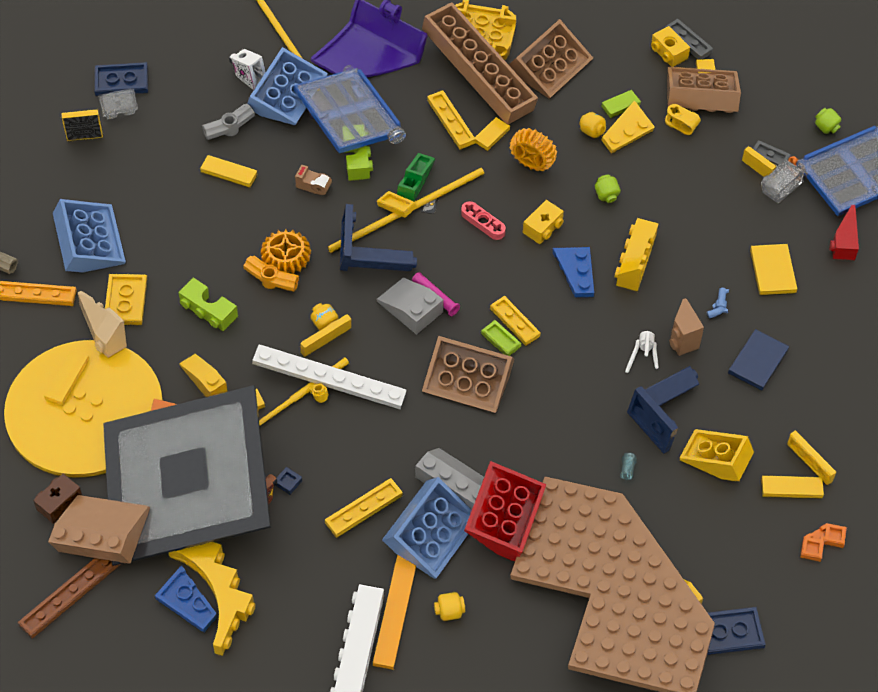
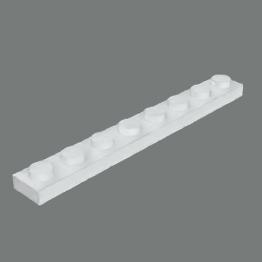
(329, 376)

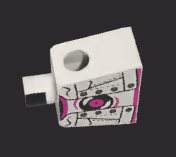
(248, 67)

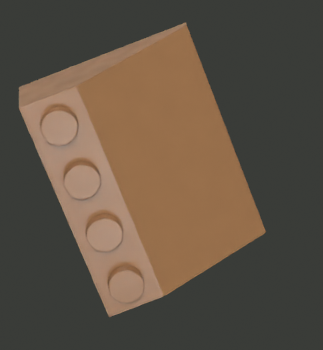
(551, 60)
(704, 91)
(468, 374)
(99, 528)

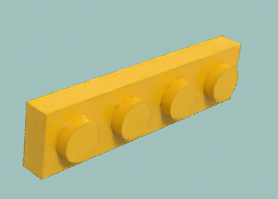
(451, 119)
(363, 507)

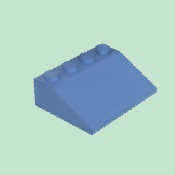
(275, 92)
(87, 235)
(430, 528)

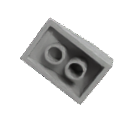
(412, 304)

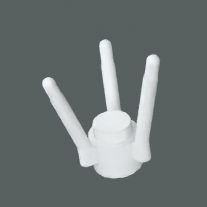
(646, 343)

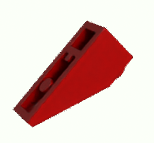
(846, 237)

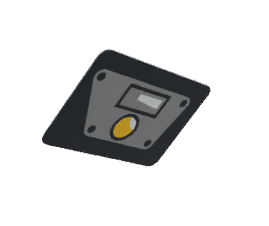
(429, 207)

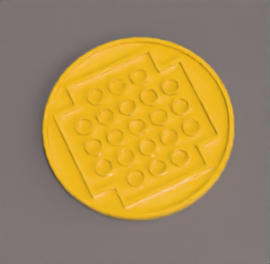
(71, 435)

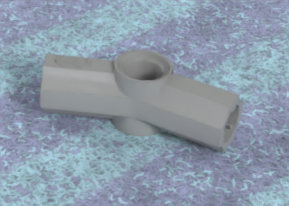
(229, 123)

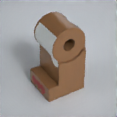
(312, 181)

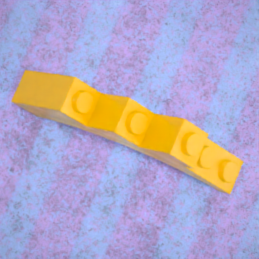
(223, 581)

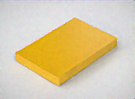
(773, 269)
(127, 297)

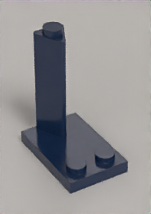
(369, 257)
(646, 407)

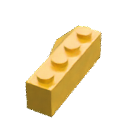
(637, 254)

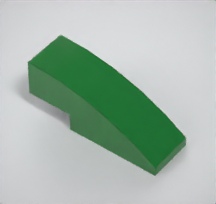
(415, 176)

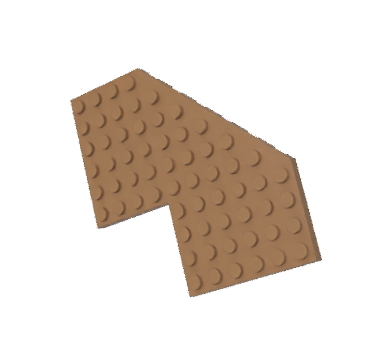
(640, 612)

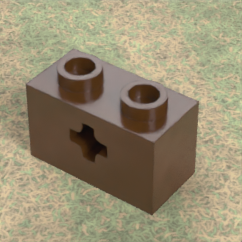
(56, 497)

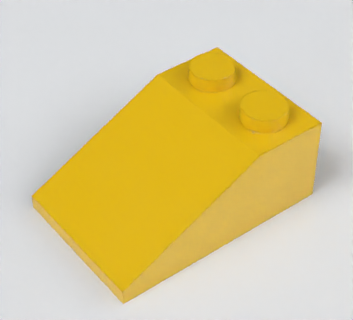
(718, 453)

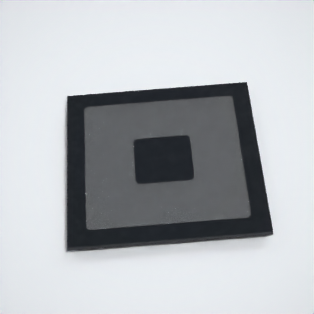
(193, 468)

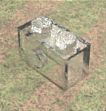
(118, 102)
(782, 181)

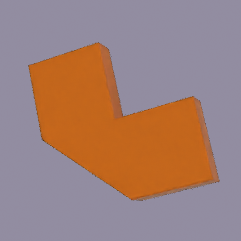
(827, 534)

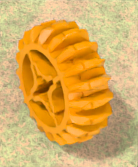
(533, 149)
(297, 252)

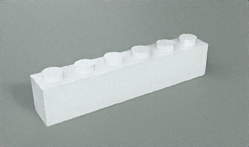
(358, 639)

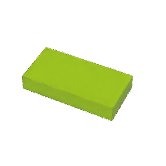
(619, 104)
(501, 338)

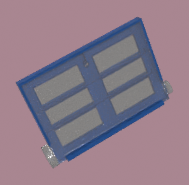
(350, 110)
(845, 171)

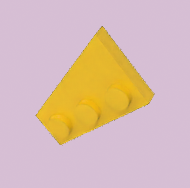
(628, 128)

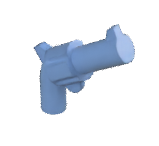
(720, 305)

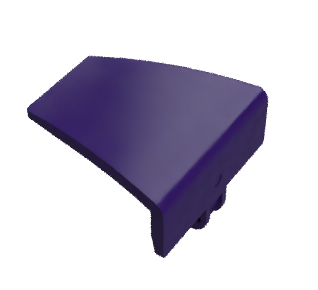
(373, 42)

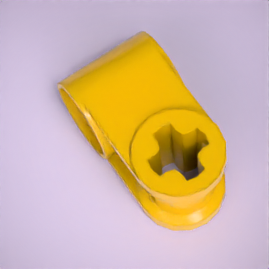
(682, 120)

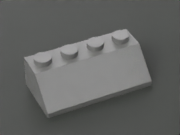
(455, 474)

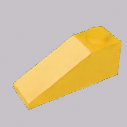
(204, 376)

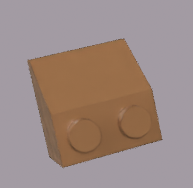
(686, 330)

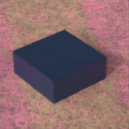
(288, 480)

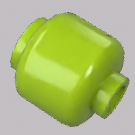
(828, 121)
(607, 188)

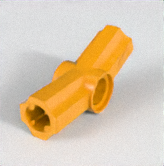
(270, 275)

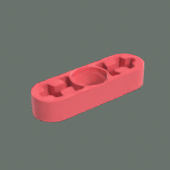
(484, 227)

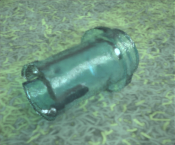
(629, 461)

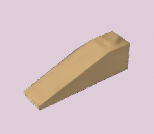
(104, 325)

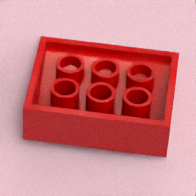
(504, 510)

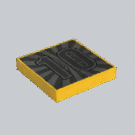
(82, 125)

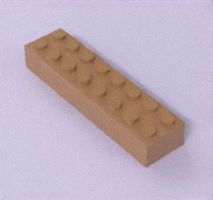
(479, 63)

